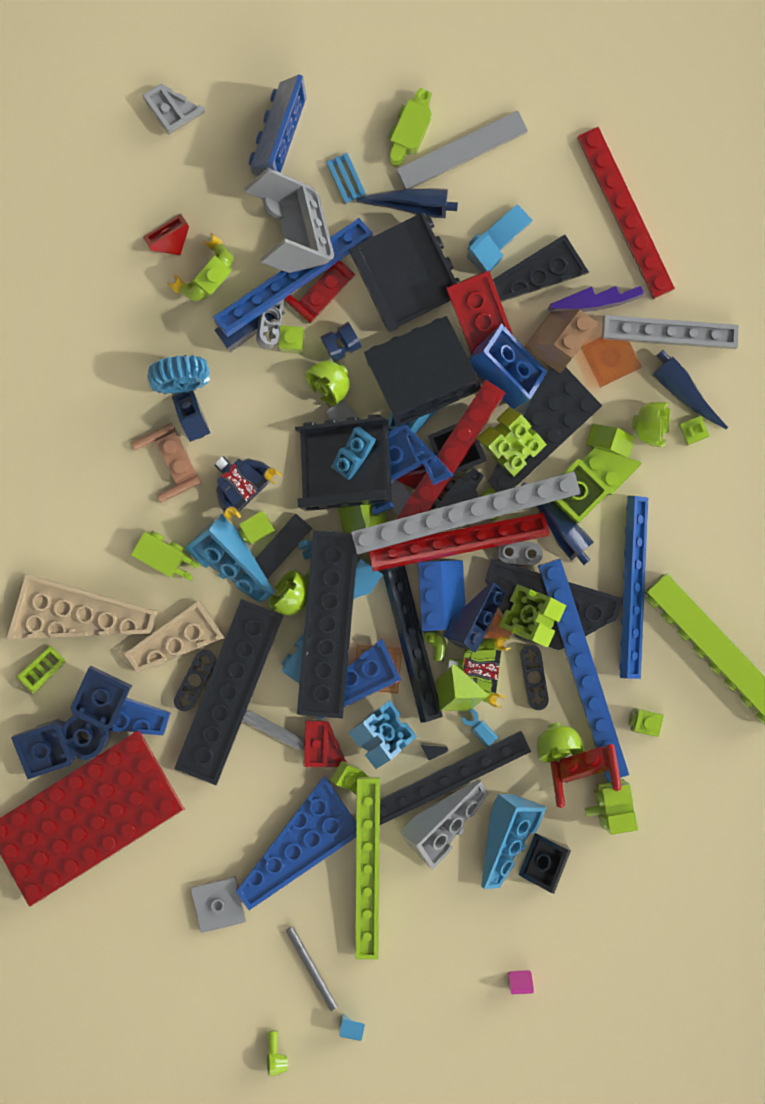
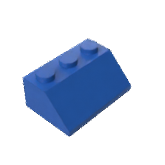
(508, 366)
(440, 593)

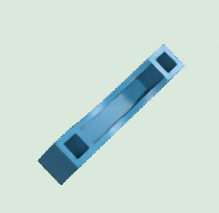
(364, 584)

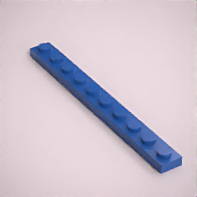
(582, 663)

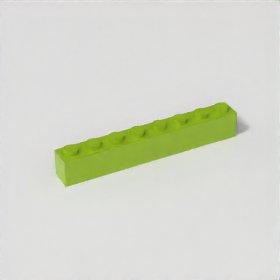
(709, 642)

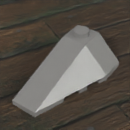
(437, 826)

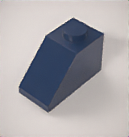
(190, 415)

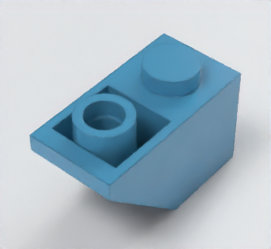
(484, 252)

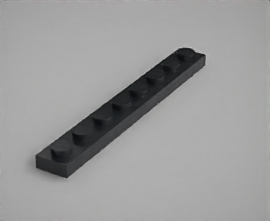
(412, 643)
(453, 776)

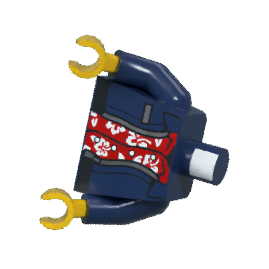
(241, 483)

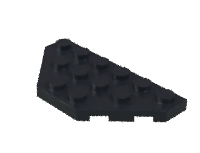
(593, 606)

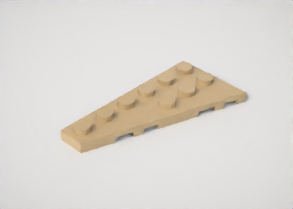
(60, 610)

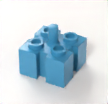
(382, 734)

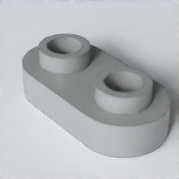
(520, 552)

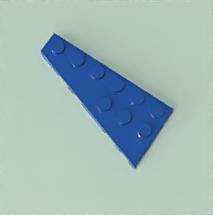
(309, 837)

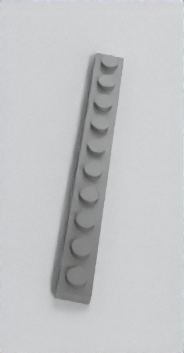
(465, 513)

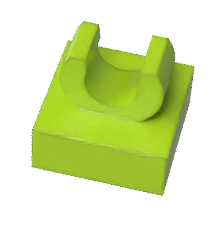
(694, 430)

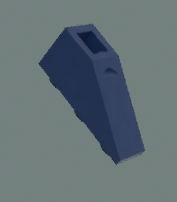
(474, 619)

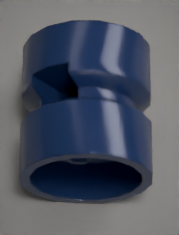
(347, 337)

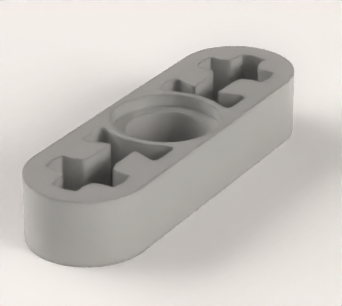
(264, 325)

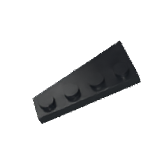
(543, 269)

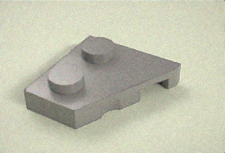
(171, 108)

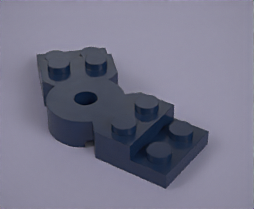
(60, 742)

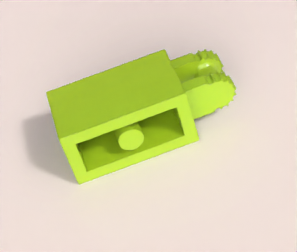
(163, 556)

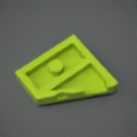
(610, 467)

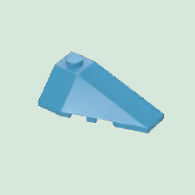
(509, 827)

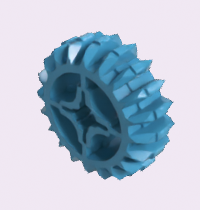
(178, 374)

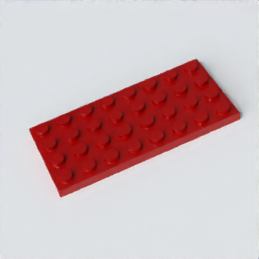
(86, 818)

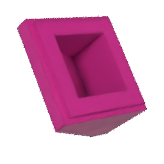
(521, 982)

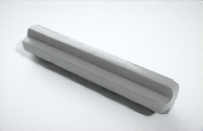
(273, 730)

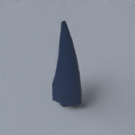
(427, 200)
(679, 384)
(567, 533)

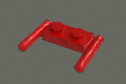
(322, 292)
(582, 766)

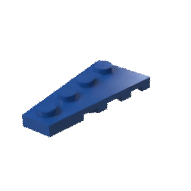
(370, 674)
(142, 718)

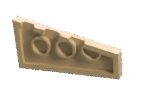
(179, 636)

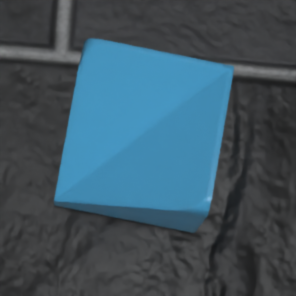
(351, 1029)

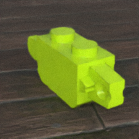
(411, 127)

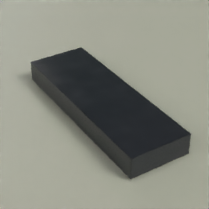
(282, 545)

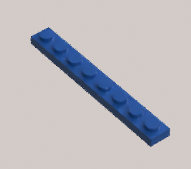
(286, 283)
(633, 587)

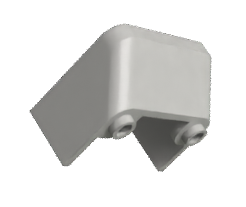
(301, 221)

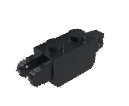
(460, 490)

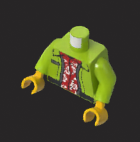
(209, 276)
(484, 666)

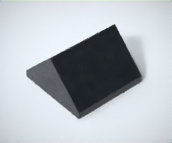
(474, 456)
(545, 862)

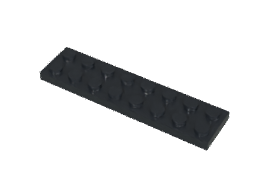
(327, 625)
(228, 692)

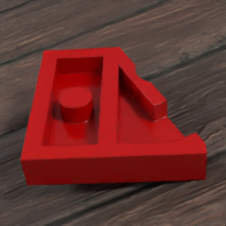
(321, 746)

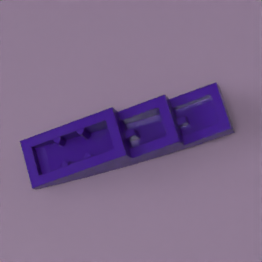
(588, 301)

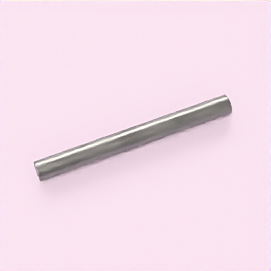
(311, 968)

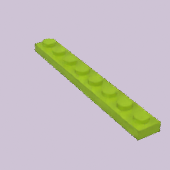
(367, 867)

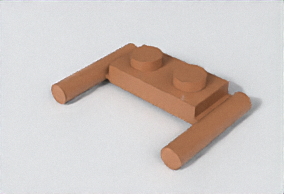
(175, 459)

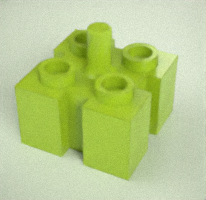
(511, 441)
(532, 615)
(614, 808)

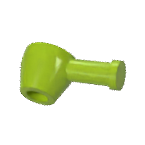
(276, 1062)

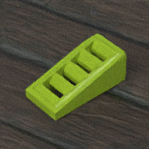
(36, 664)

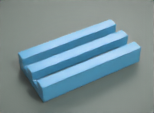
(338, 161)

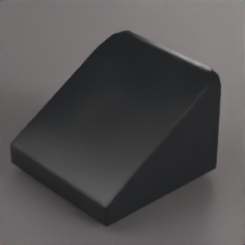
(433, 750)

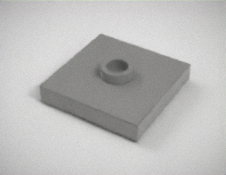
(218, 904)

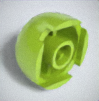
(330, 381)
(652, 423)
(291, 594)
(558, 743)

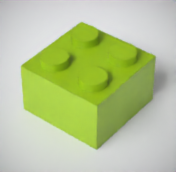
(591, 493)

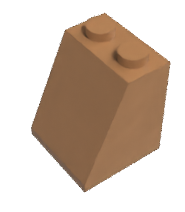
(561, 337)

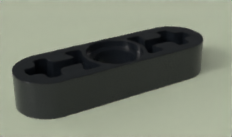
(542, 693)
(193, 698)

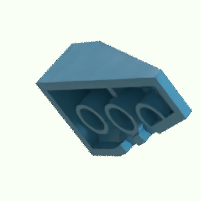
(226, 552)

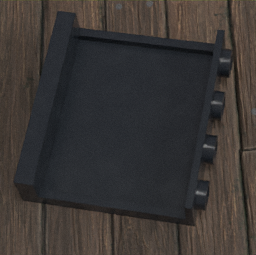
(405, 270)
(422, 370)
(326, 487)

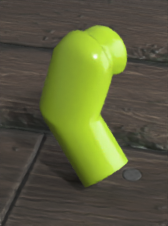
(438, 643)

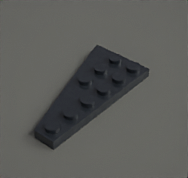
(555, 415)

